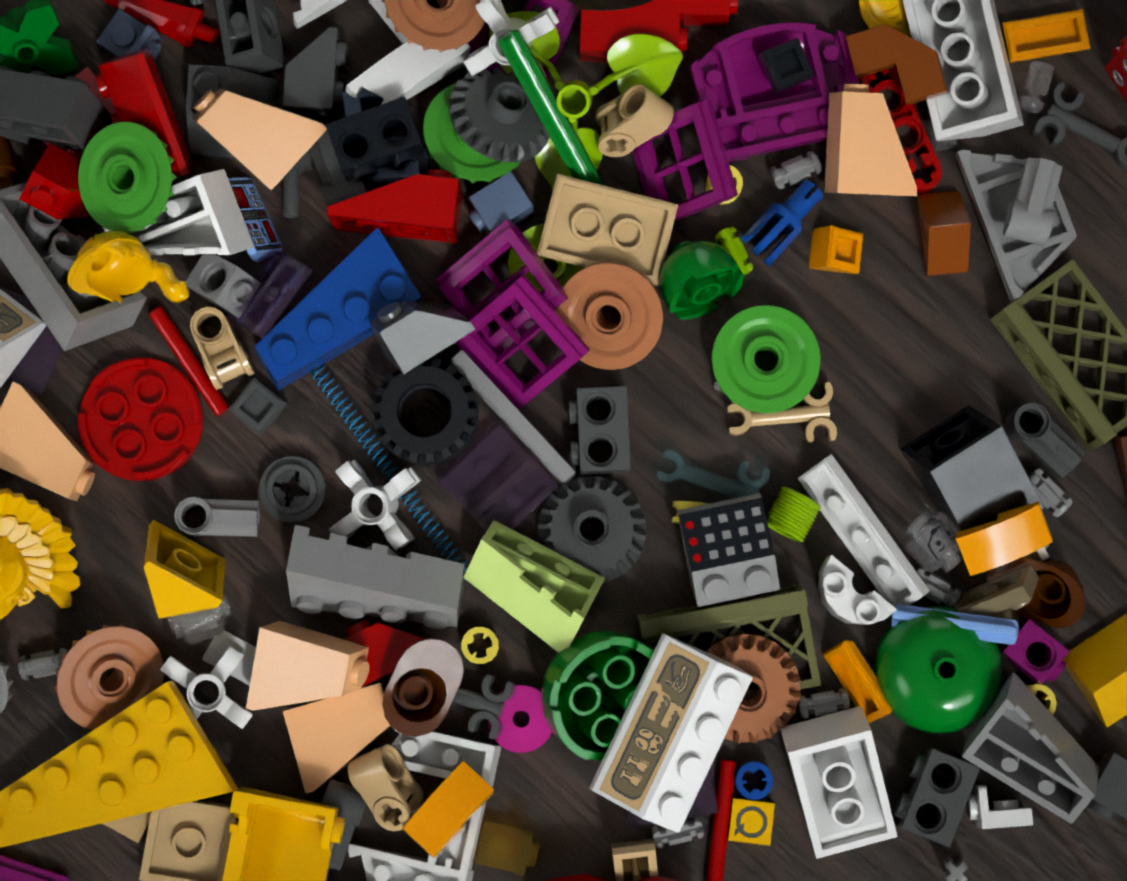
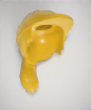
(121, 265)

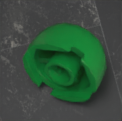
(696, 277)

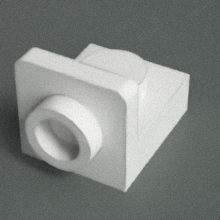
(1004, 812)

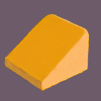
(836, 250)

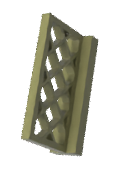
(1049, 367)
(734, 613)

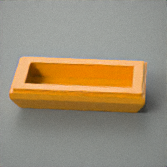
(1046, 35)
(858, 679)

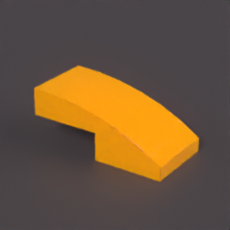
(1004, 540)
(448, 809)

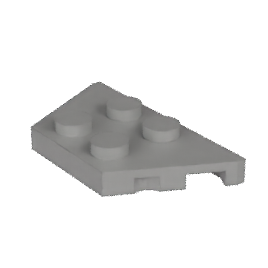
(992, 188)

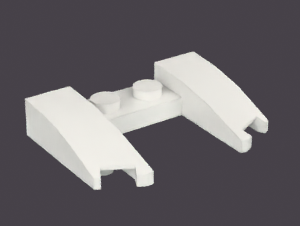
(402, 71)
(437, 756)

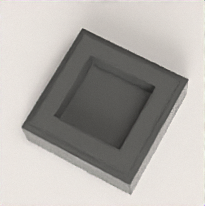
(257, 407)

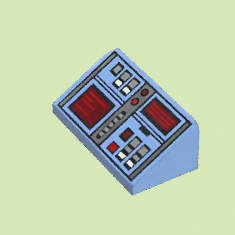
(256, 219)

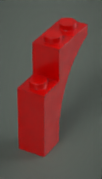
(655, 18)

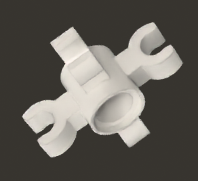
(495, 16)
(394, 530)
(219, 674)

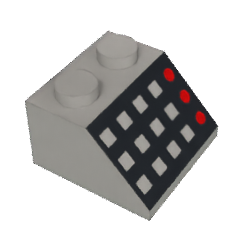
(728, 550)

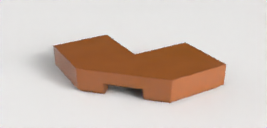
(889, 48)

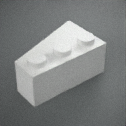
(198, 220)

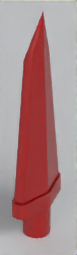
(171, 19)

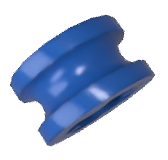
(754, 793)

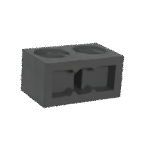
(612, 430)
(947, 800)

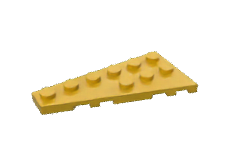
(124, 768)

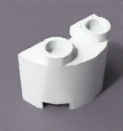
(842, 599)

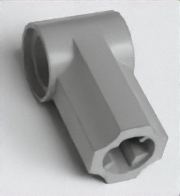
(1031, 213)
(223, 517)

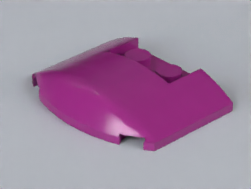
(744, 104)

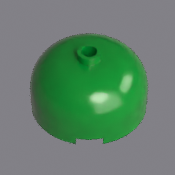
(910, 677)
(588, 712)

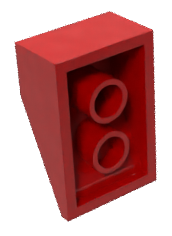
(409, 208)

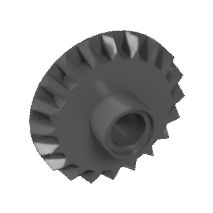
(496, 117)
(606, 502)

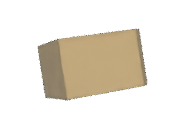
(634, 860)

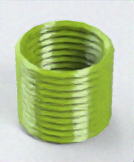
(792, 514)

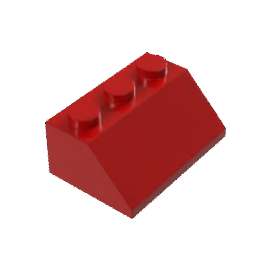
(141, 98)

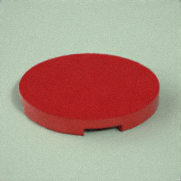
(140, 419)

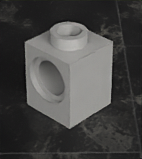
(222, 284)

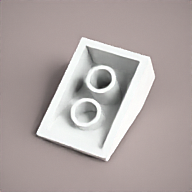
(839, 781)

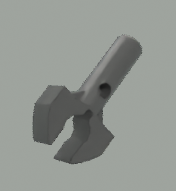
(291, 186)

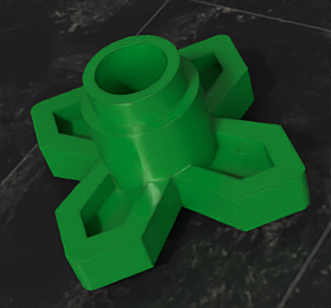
(29, 41)

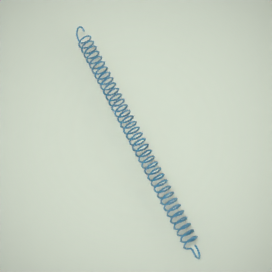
(387, 464)

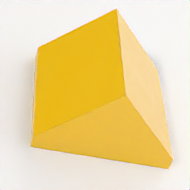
(181, 573)
(1100, 670)

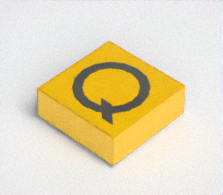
(751, 821)

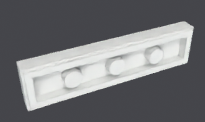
(863, 533)

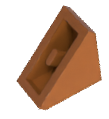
(944, 233)

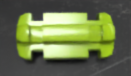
(735, 248)

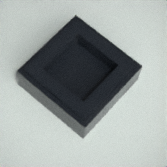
(786, 65)

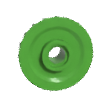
(451, 151)
(107, 177)
(781, 335)

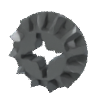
(283, 472)

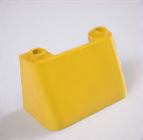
(280, 838)

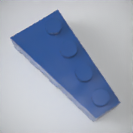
(336, 312)

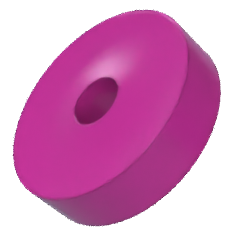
(534, 733)

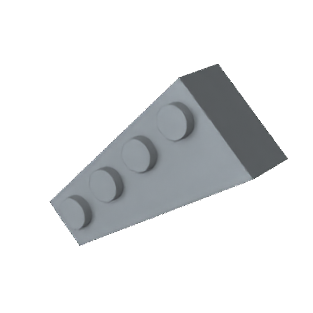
(39, 258)
(372, 581)

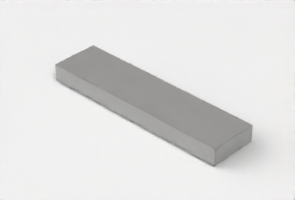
(513, 418)

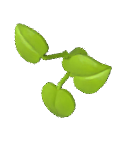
(634, 60)

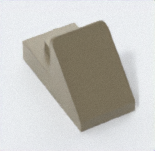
(1001, 595)

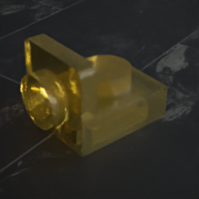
(506, 848)

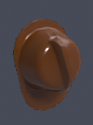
(1057, 596)
(422, 687)

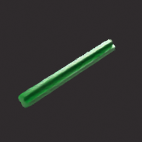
(545, 105)

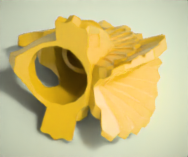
(33, 554)

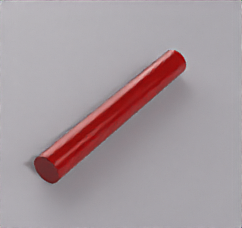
(188, 361)
(721, 820)

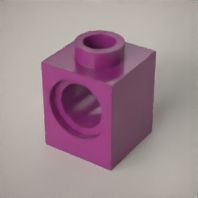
(1054, 653)

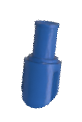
(785, 219)

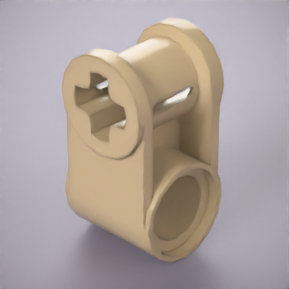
(632, 119)
(221, 349)
(386, 782)

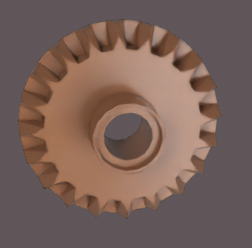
(435, 28)
(613, 343)
(134, 674)
(776, 681)

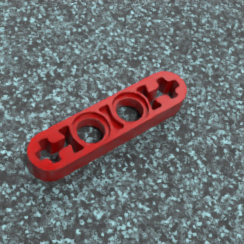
(907, 116)

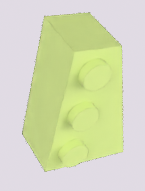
(533, 584)

